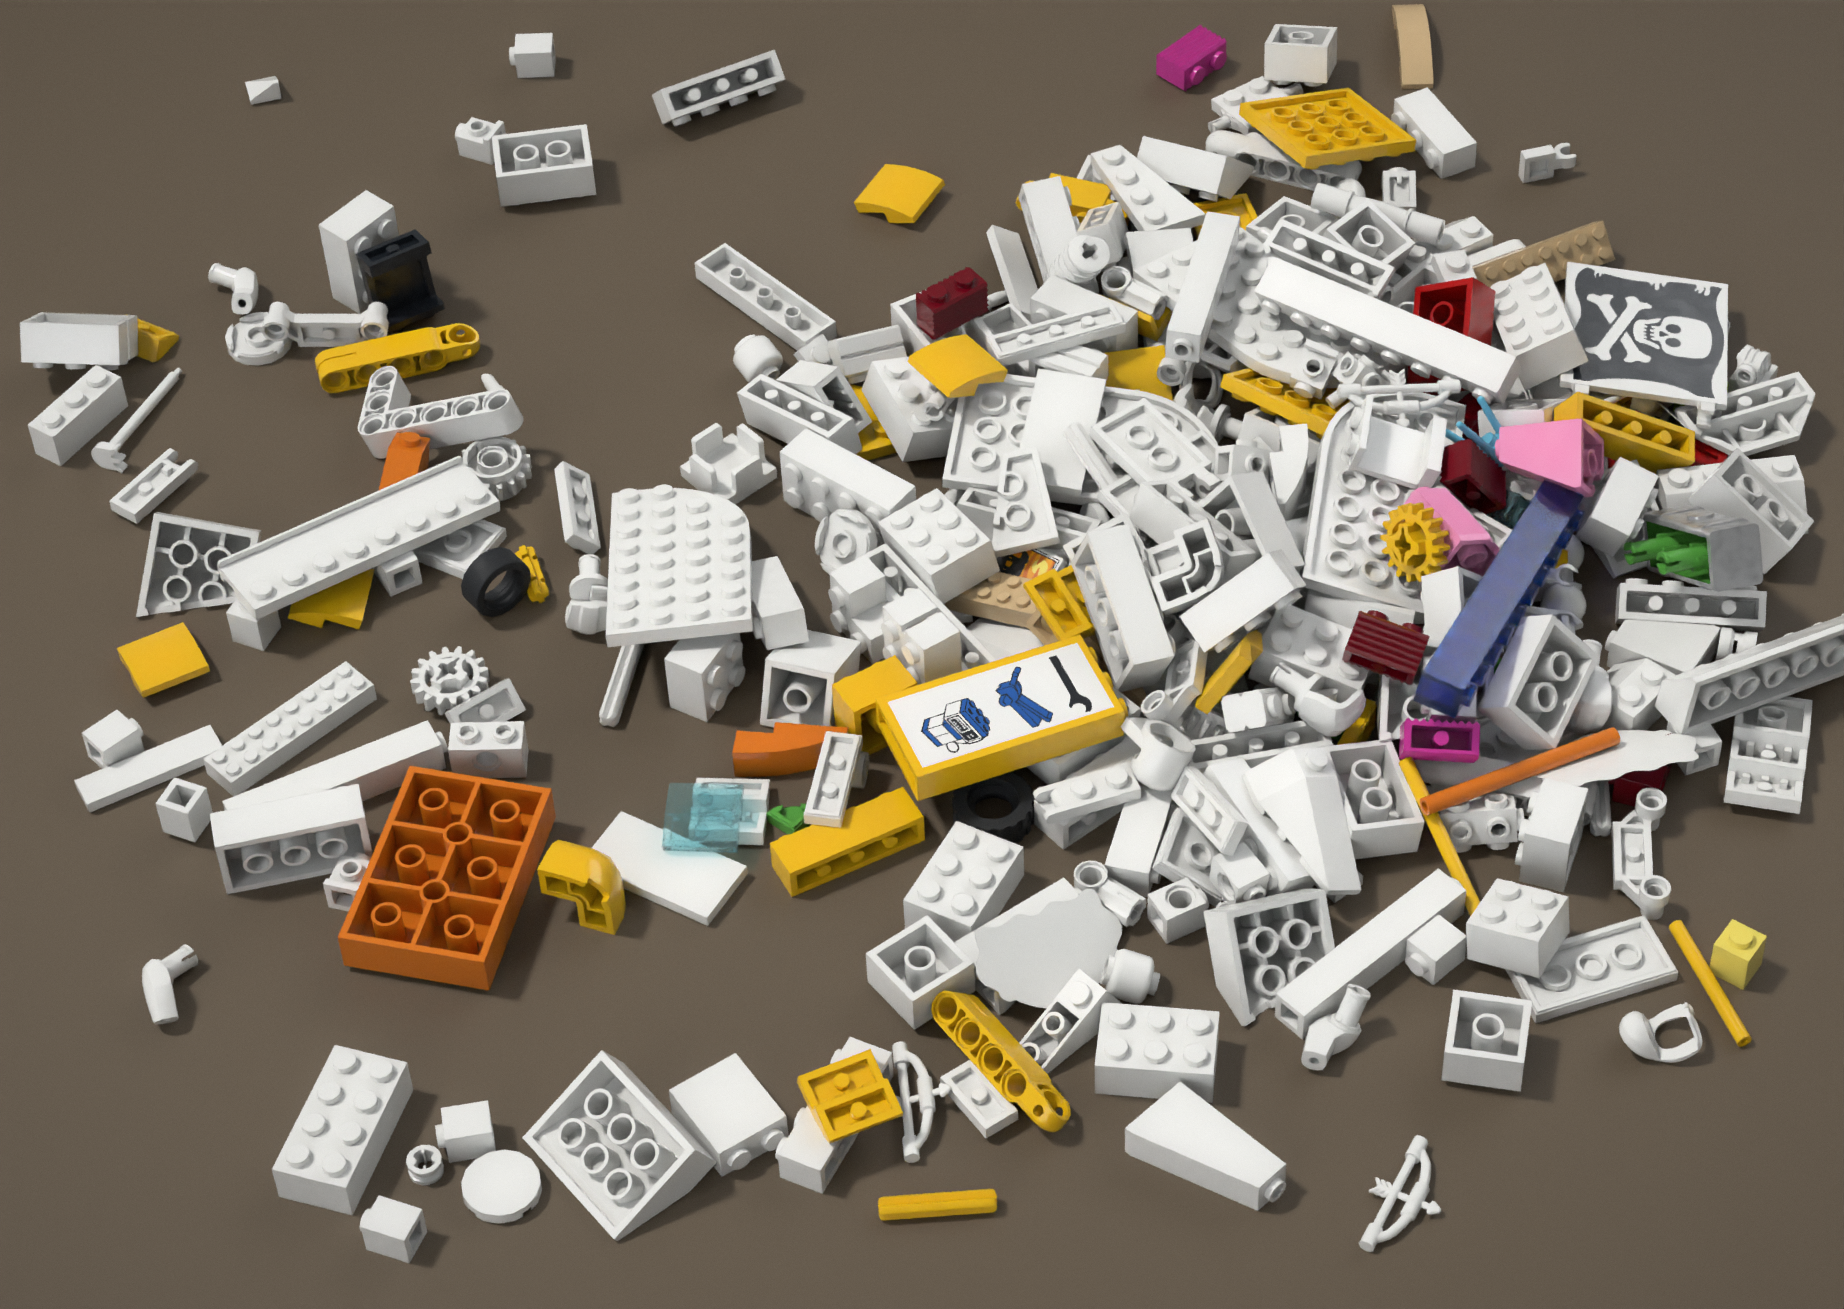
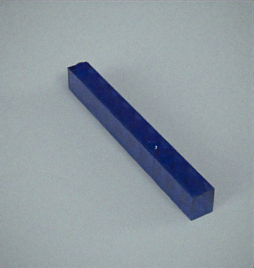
(1500, 600)

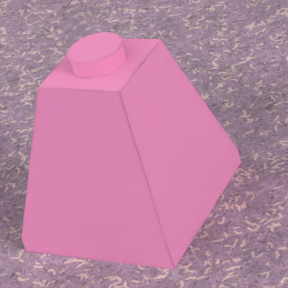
(1554, 451)
(1469, 542)

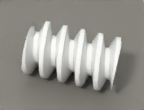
(1081, 260)

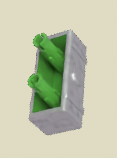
(1700, 548)

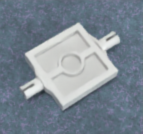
(1228, 104)

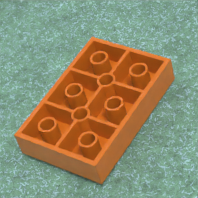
(447, 878)

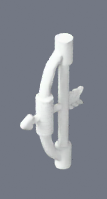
(1398, 386)
(925, 1096)
(1414, 1202)

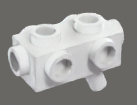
(1356, 371)
(1483, 821)

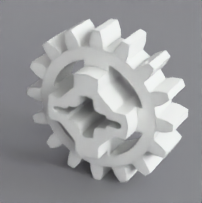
(448, 679)

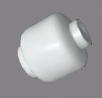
(757, 356)
(1130, 976)

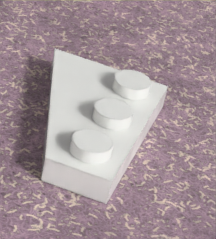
(1023, 505)

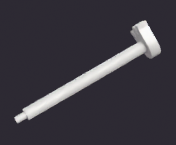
(106, 453)

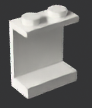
(1394, 450)

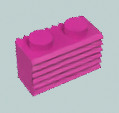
(1191, 58)
(1439, 740)

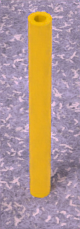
(1710, 983)

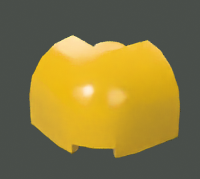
(587, 879)

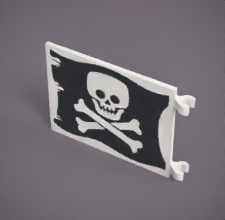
(1649, 337)

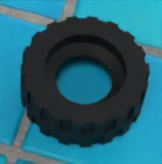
(1006, 787)

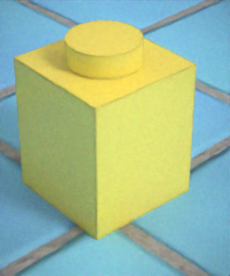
(1737, 954)

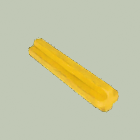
(937, 1204)

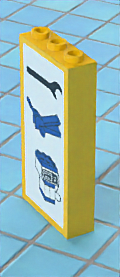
(1000, 717)

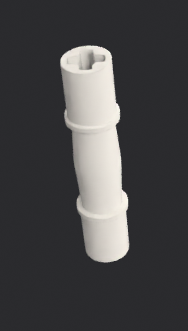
(1413, 223)

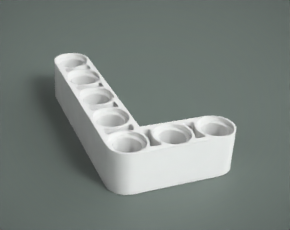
(443, 421)

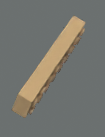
(1581, 245)
(997, 599)

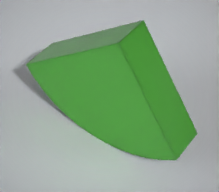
(787, 819)

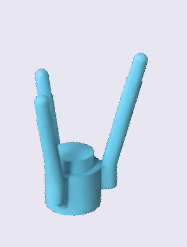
(1486, 442)

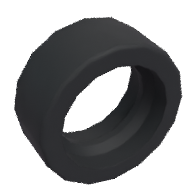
(484, 571)

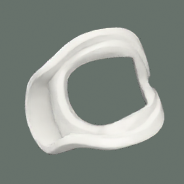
(1201, 371)
(1640, 1034)

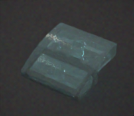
(703, 817)

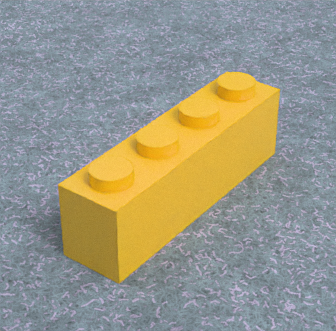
(1632, 433)
(866, 836)

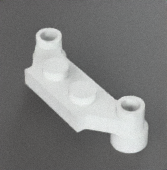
(325, 329)
(1183, 677)
(1633, 854)

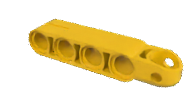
(409, 352)
(1000, 1058)

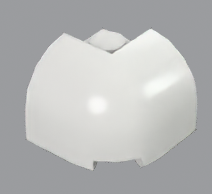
(1186, 567)

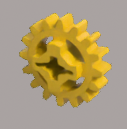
(1414, 541)

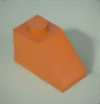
(405, 457)

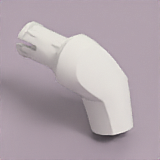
(241, 281)
(158, 983)
(1335, 1031)

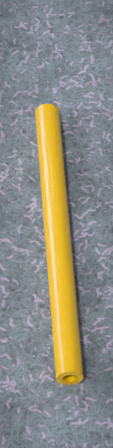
(1440, 834)

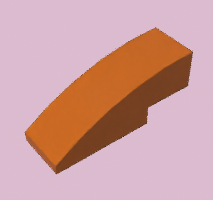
(785, 751)

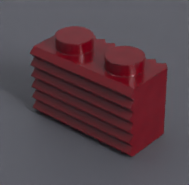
(951, 303)
(1473, 477)
(1386, 646)

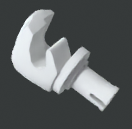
(1218, 422)
(589, 598)
(1595, 700)
(1317, 704)

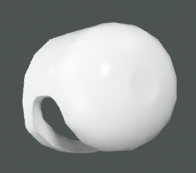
(1157, 763)

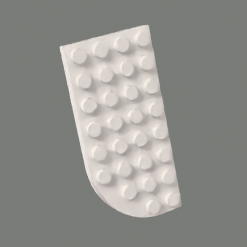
(1240, 325)
(995, 423)
(1348, 513)
(677, 566)

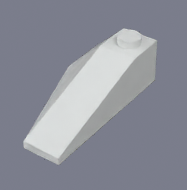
(1307, 806)

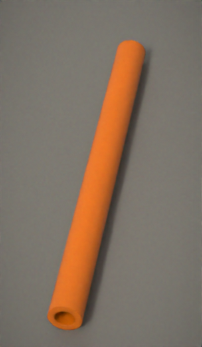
(1519, 771)

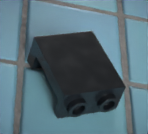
(400, 279)

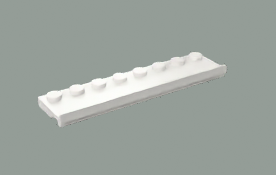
(357, 537)

